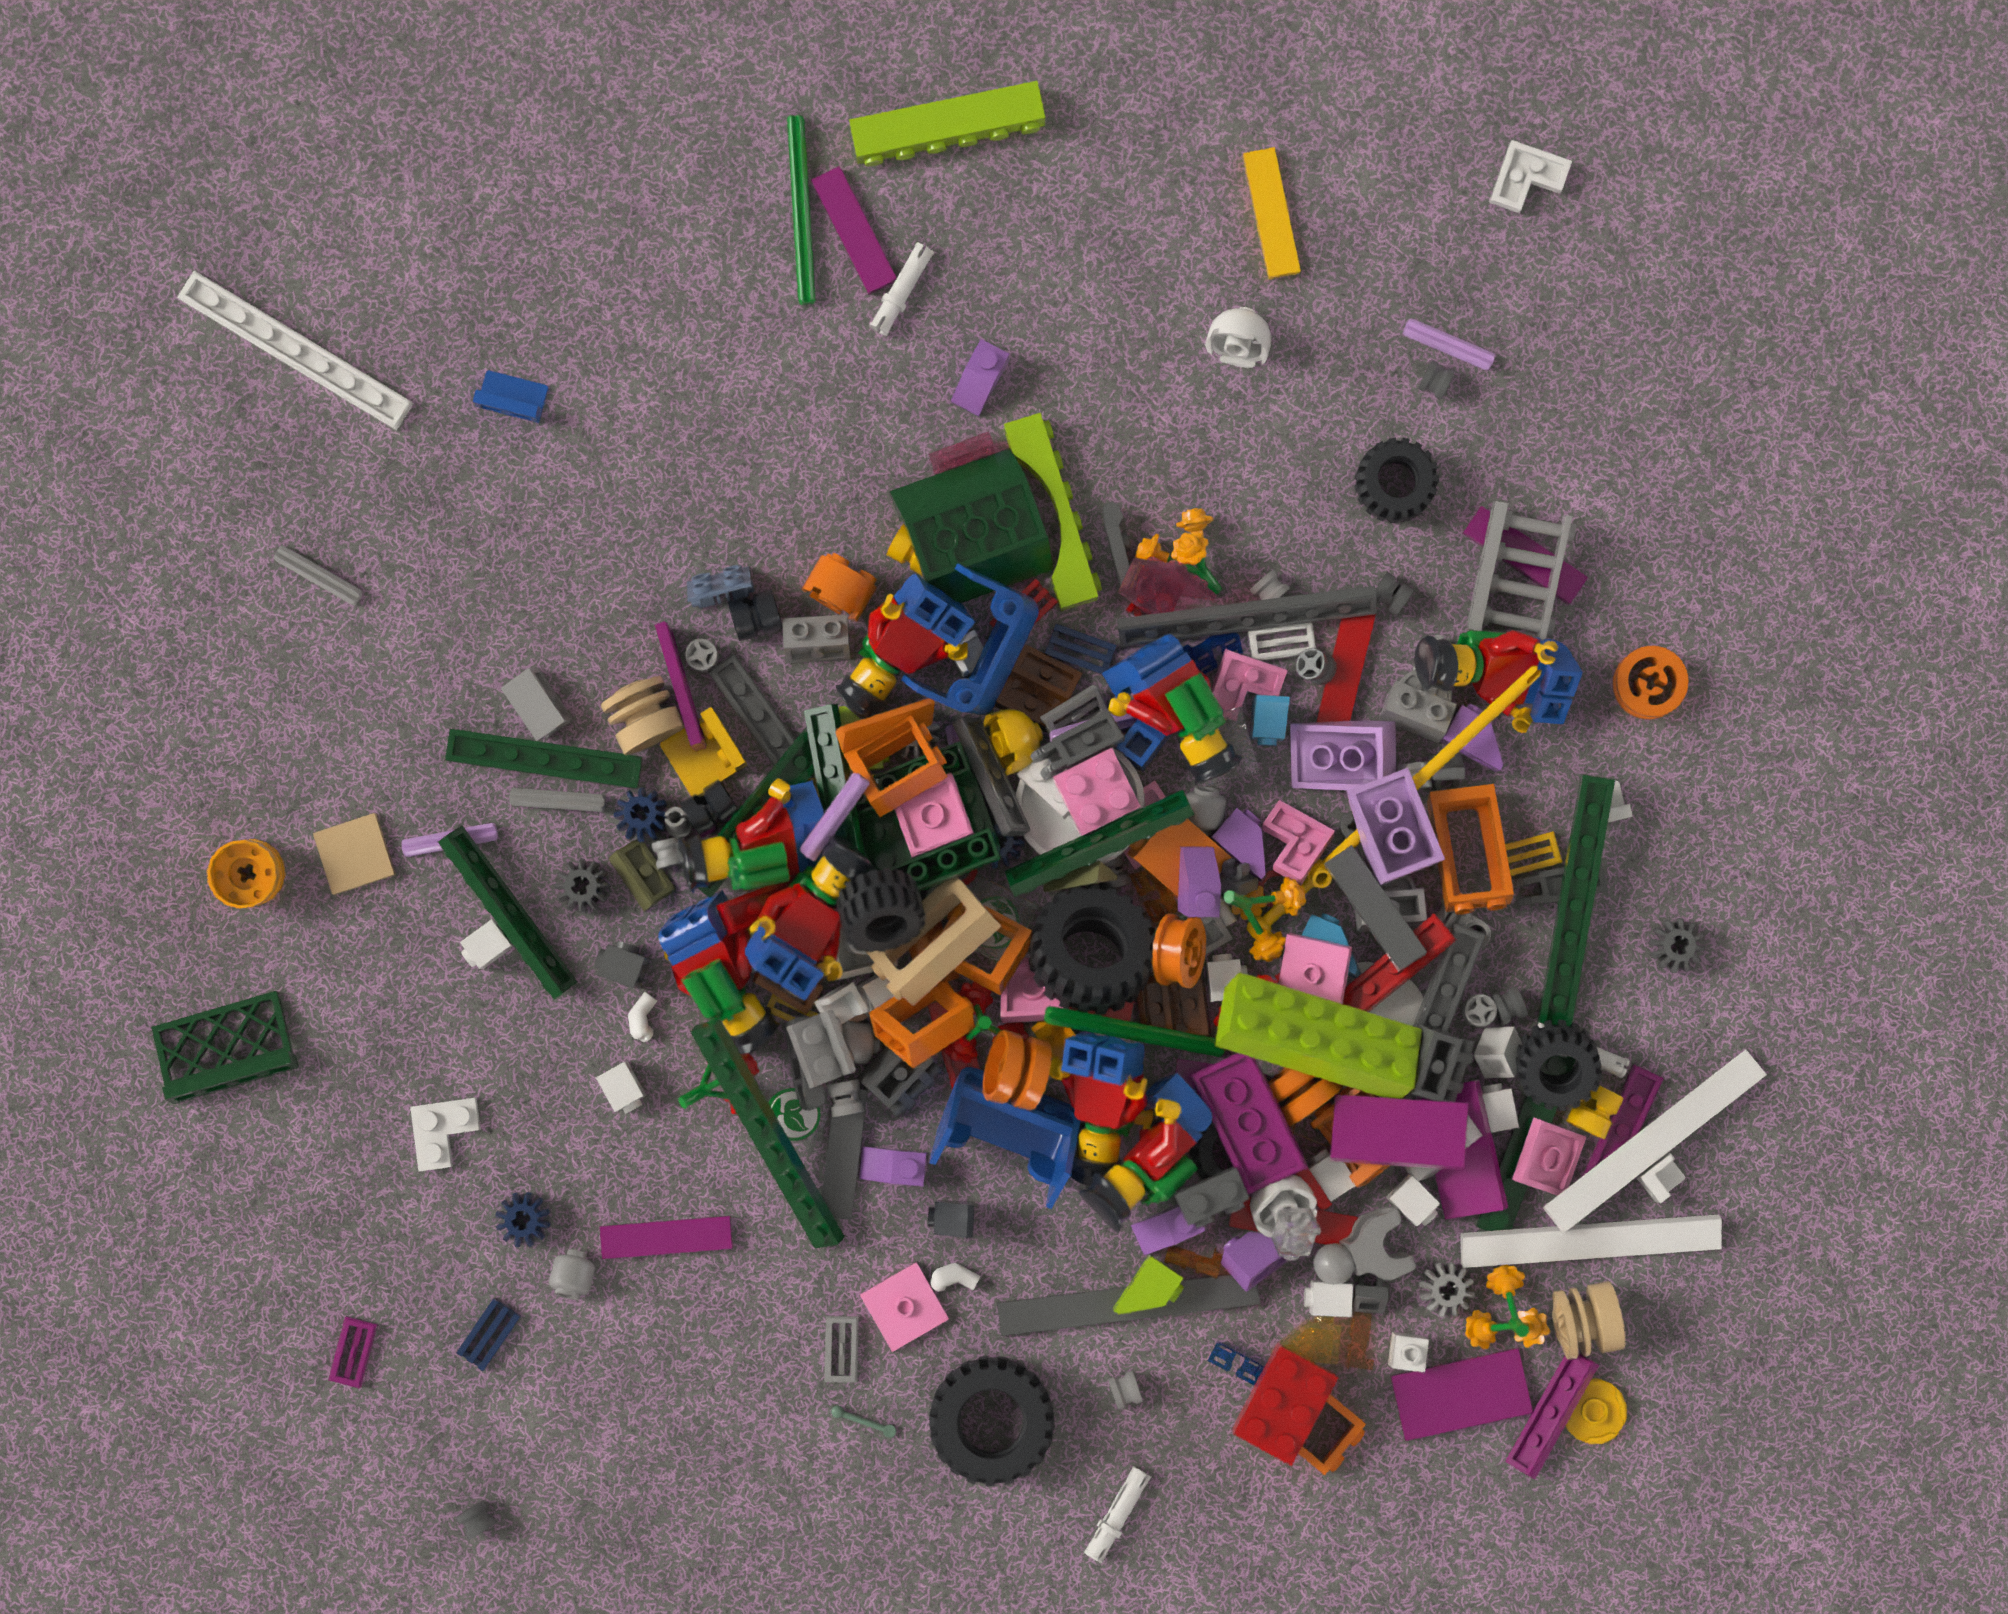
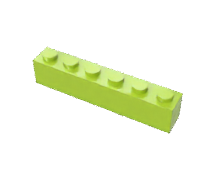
(947, 123)

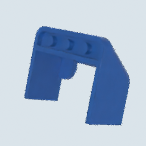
(1015, 620)
(1042, 1135)

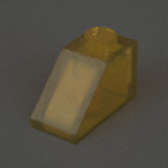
(1315, 1339)

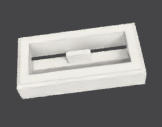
(1254, 645)

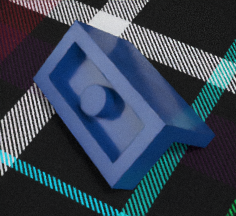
(511, 396)

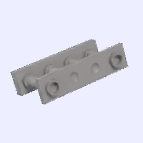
(1494, 551)

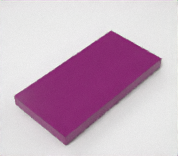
(1249, 1121)
(1399, 1132)
(1480, 1184)
(1461, 1394)

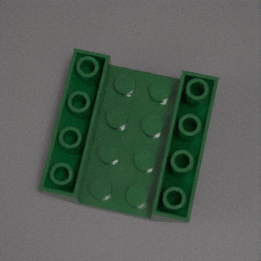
(975, 518)
(886, 842)

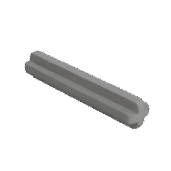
(318, 575)
(557, 799)

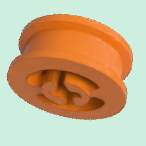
(1639, 706)
(1179, 951)

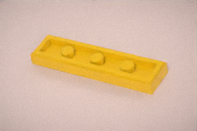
(1271, 213)

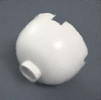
(1240, 337)
(1286, 1193)

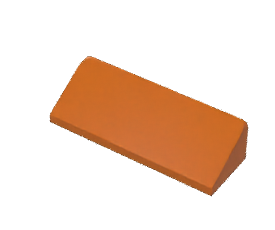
(856, 733)

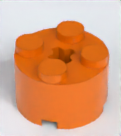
(839, 586)

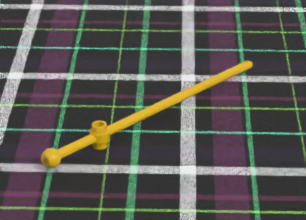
(1320, 876)

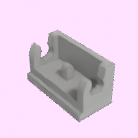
(537, 703)

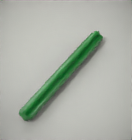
(801, 209)
(1132, 1031)

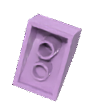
(1341, 753)
(1393, 827)

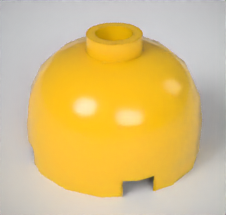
(1013, 738)

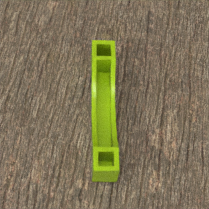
(1032, 449)

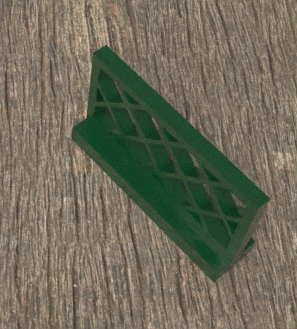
(231, 1074)

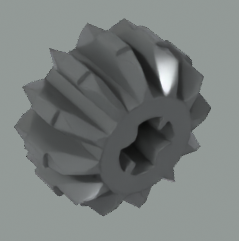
(571, 883)
(1666, 939)

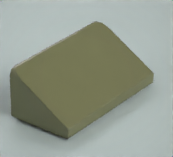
(640, 874)
(1082, 876)

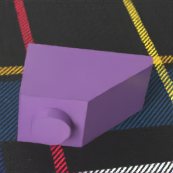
(980, 377)
(1482, 747)
(1243, 841)
(1198, 882)
(893, 1166)
(1164, 1230)
(1251, 1259)

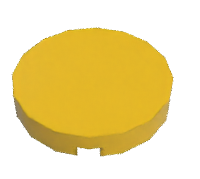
(1589, 1408)

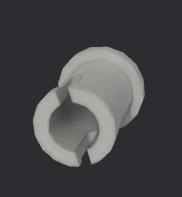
(677, 822)

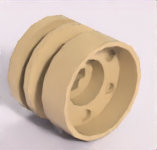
(642, 714)
(1588, 1320)

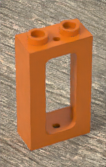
(1484, 802)

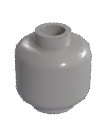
(1208, 808)
(861, 1041)
(571, 1275)

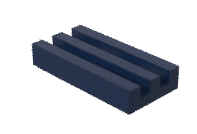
(1054, 640)
(473, 1357)

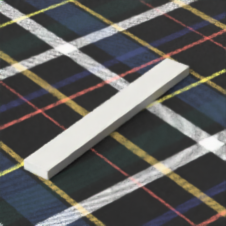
(295, 350)
(1654, 1141)
(1591, 1241)

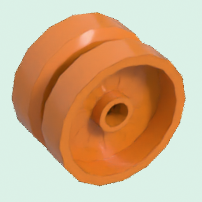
(1016, 1070)
(1303, 1091)

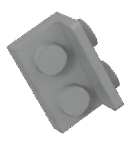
(816, 639)
(821, 1048)

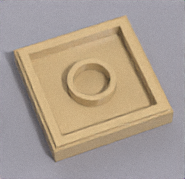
(354, 854)

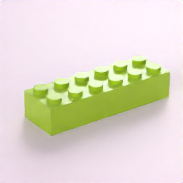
(1318, 1037)

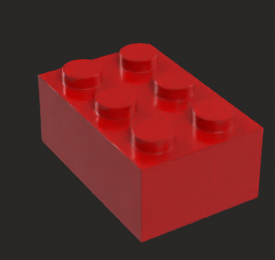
(1284, 1404)

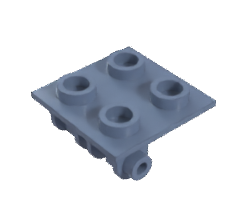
(704, 586)

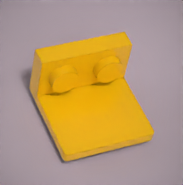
(704, 766)

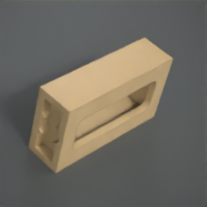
(946, 951)

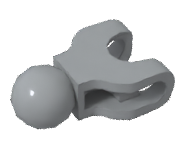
(1364, 1251)

